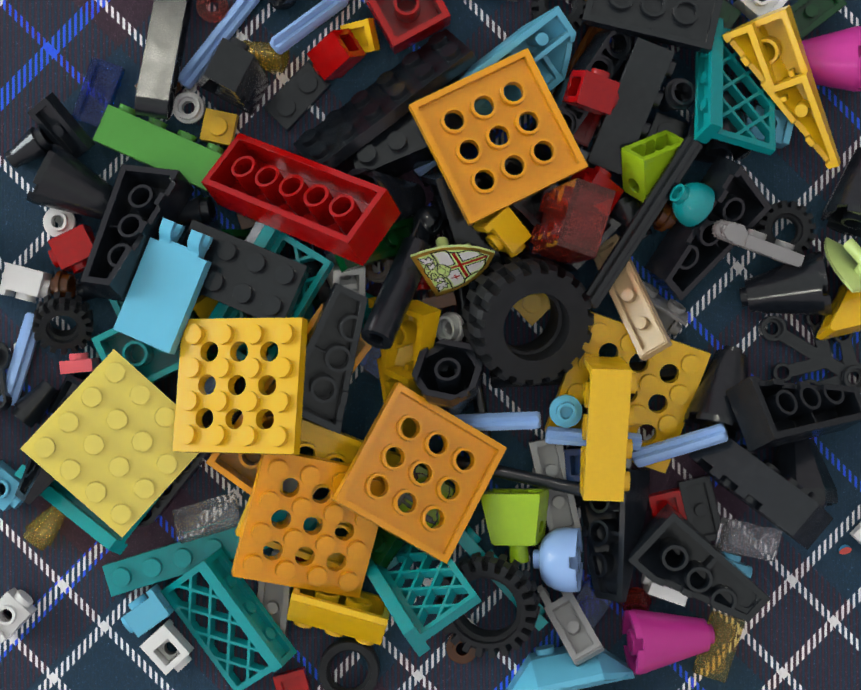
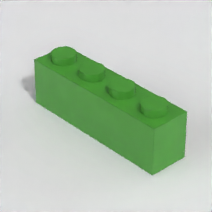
(155, 145)

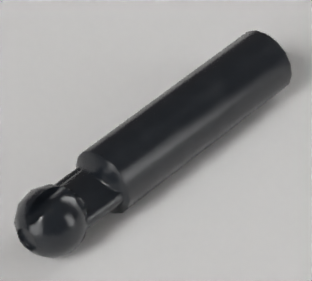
(401, 281)

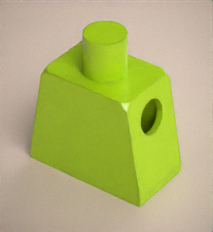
(646, 161)
(516, 518)

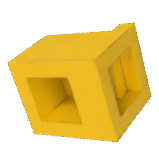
(504, 232)

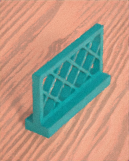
(713, 108)
(275, 241)
(84, 517)
(244, 611)
(412, 617)

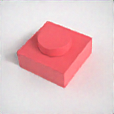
(78, 363)

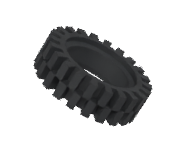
(522, 591)

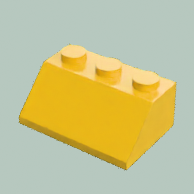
(340, 615)

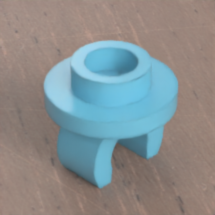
(565, 411)

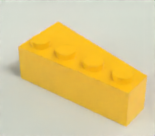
(606, 428)

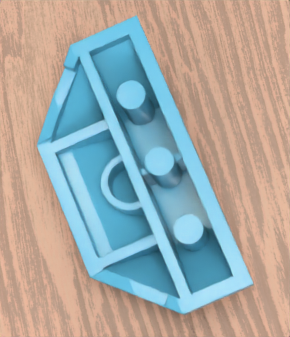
(550, 44)
(554, 670)

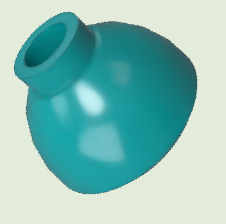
(692, 202)

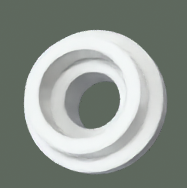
(183, 99)
(48, 222)
(450, 327)

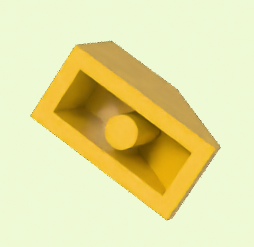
(844, 317)

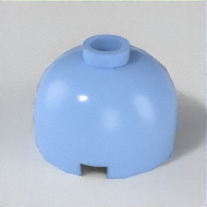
(561, 559)

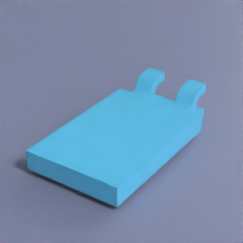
(165, 288)

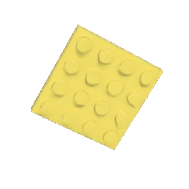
(112, 443)

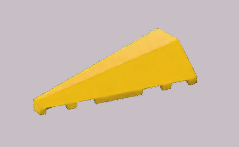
(779, 61)
(398, 362)

